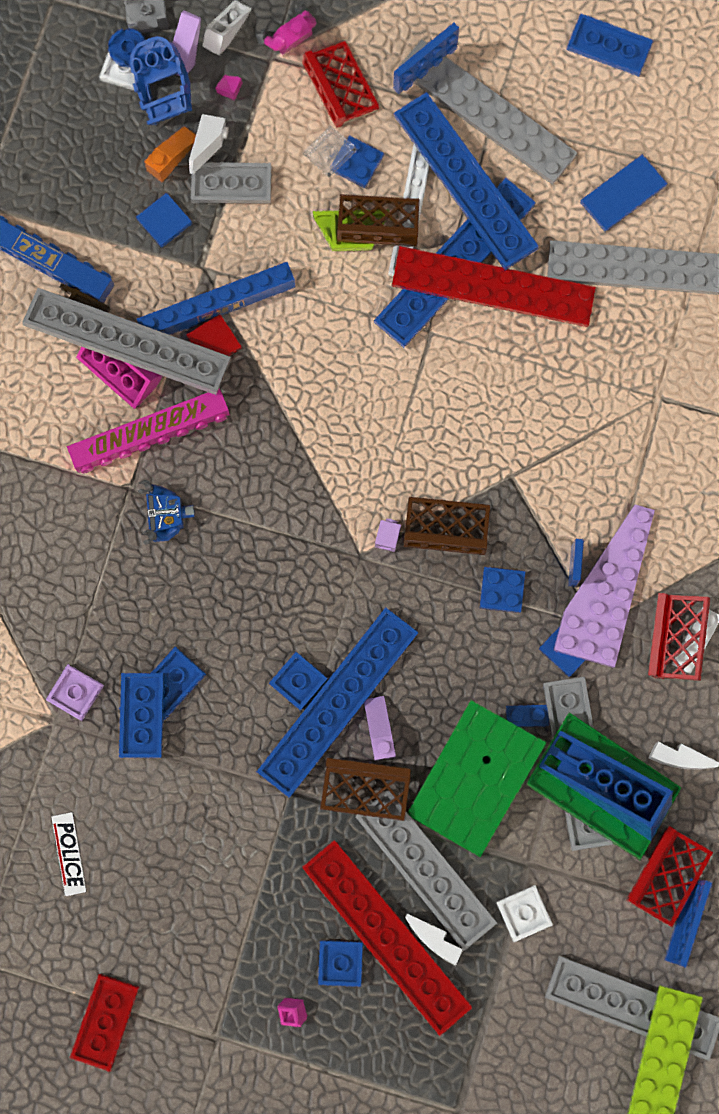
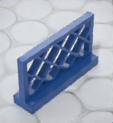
(687, 924)

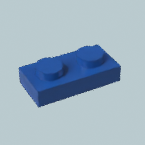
(528, 715)

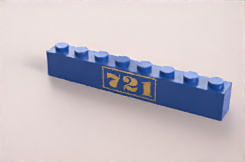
(53, 262)
(221, 300)

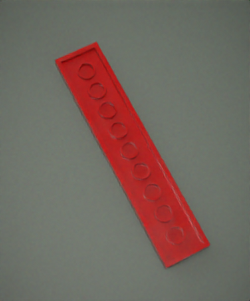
(493, 286)
(387, 938)

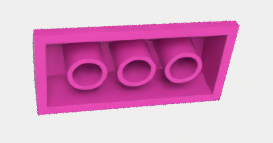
(126, 380)

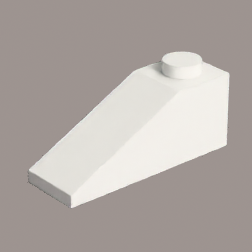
(225, 27)
(208, 140)
(713, 620)

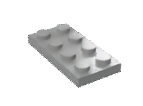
(232, 183)

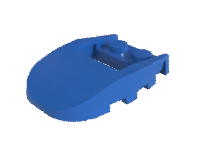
(155, 61)

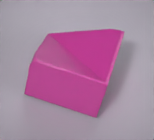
(229, 86)
(292, 1012)

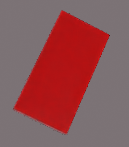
(104, 1022)

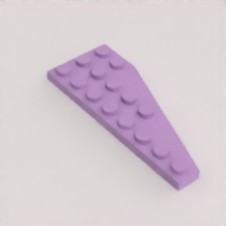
(600, 608)

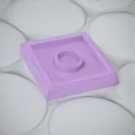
(74, 692)

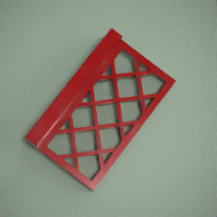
(324, 85)
(662, 640)
(653, 865)

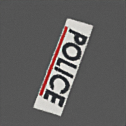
(68, 854)

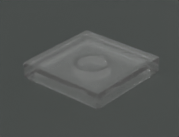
(330, 151)

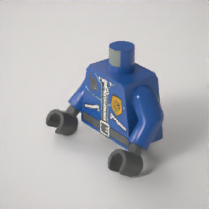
(164, 512)

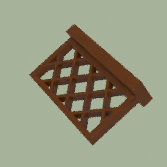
(378, 233)
(447, 542)
(371, 771)

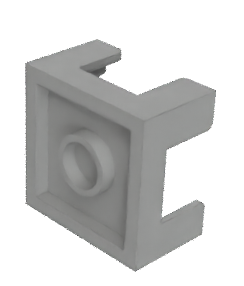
(146, 15)

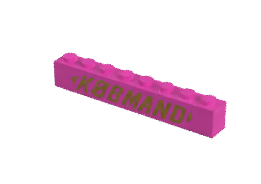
(148, 431)

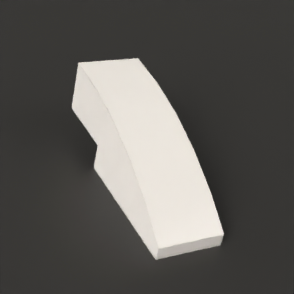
(682, 757)
(433, 938)

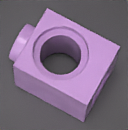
(388, 535)

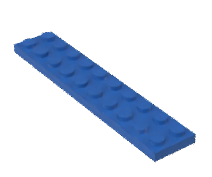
(466, 181)
(412, 309)
(337, 702)

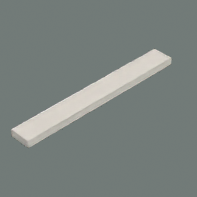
(414, 189)

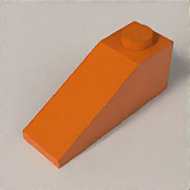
(170, 153)

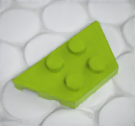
(328, 225)

